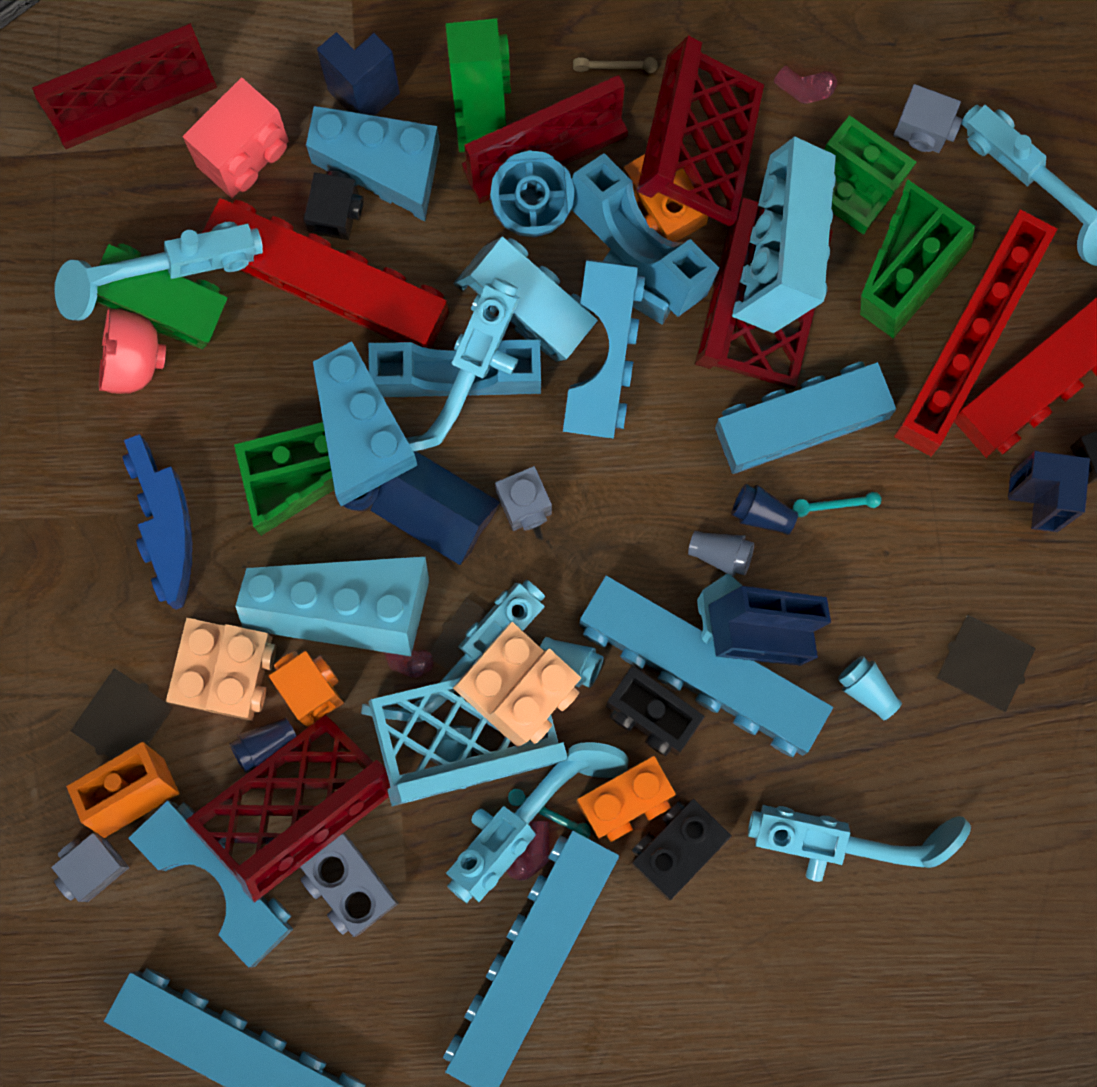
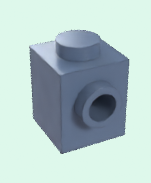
(928, 120)
(524, 499)
(87, 867)

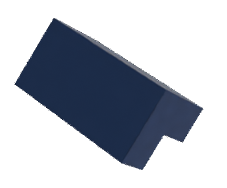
(359, 78)
(1054, 485)
(436, 508)
(767, 625)

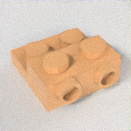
(221, 669)
(518, 686)

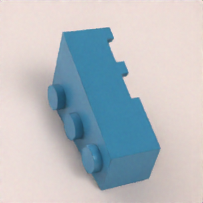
(378, 153)
(358, 425)

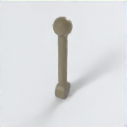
(649, 65)

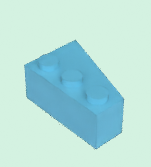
(543, 306)

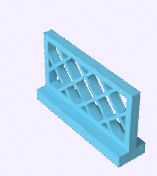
(464, 771)

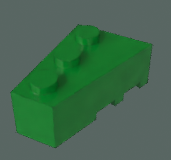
(478, 77)
(916, 256)
(173, 306)
(284, 474)

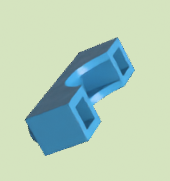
(607, 205)
(416, 371)
(594, 403)
(248, 927)

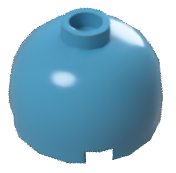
(532, 194)

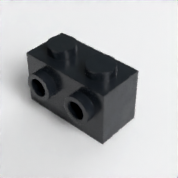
(654, 711)
(679, 848)

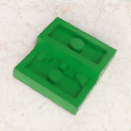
(865, 172)

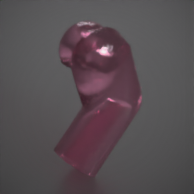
(807, 88)
(412, 665)
(534, 856)

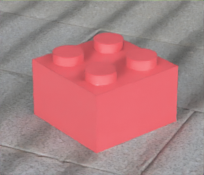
(237, 138)

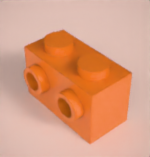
(662, 213)
(306, 686)
(122, 790)
(625, 798)

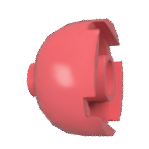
(129, 352)

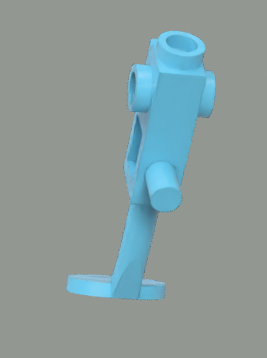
(996, 135)
(193, 253)
(475, 355)
(479, 638)
(509, 834)
(828, 840)

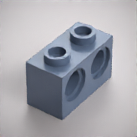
(357, 877)

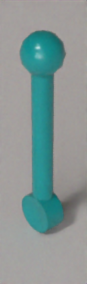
(872, 500)
(517, 798)

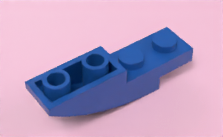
(167, 536)

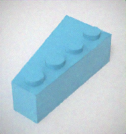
(790, 238)
(338, 603)

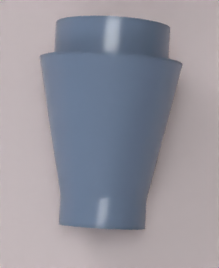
(723, 551)

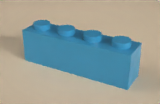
(805, 416)

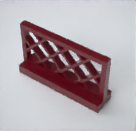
(120, 101)
(669, 128)
(561, 130)
(728, 290)
(306, 835)

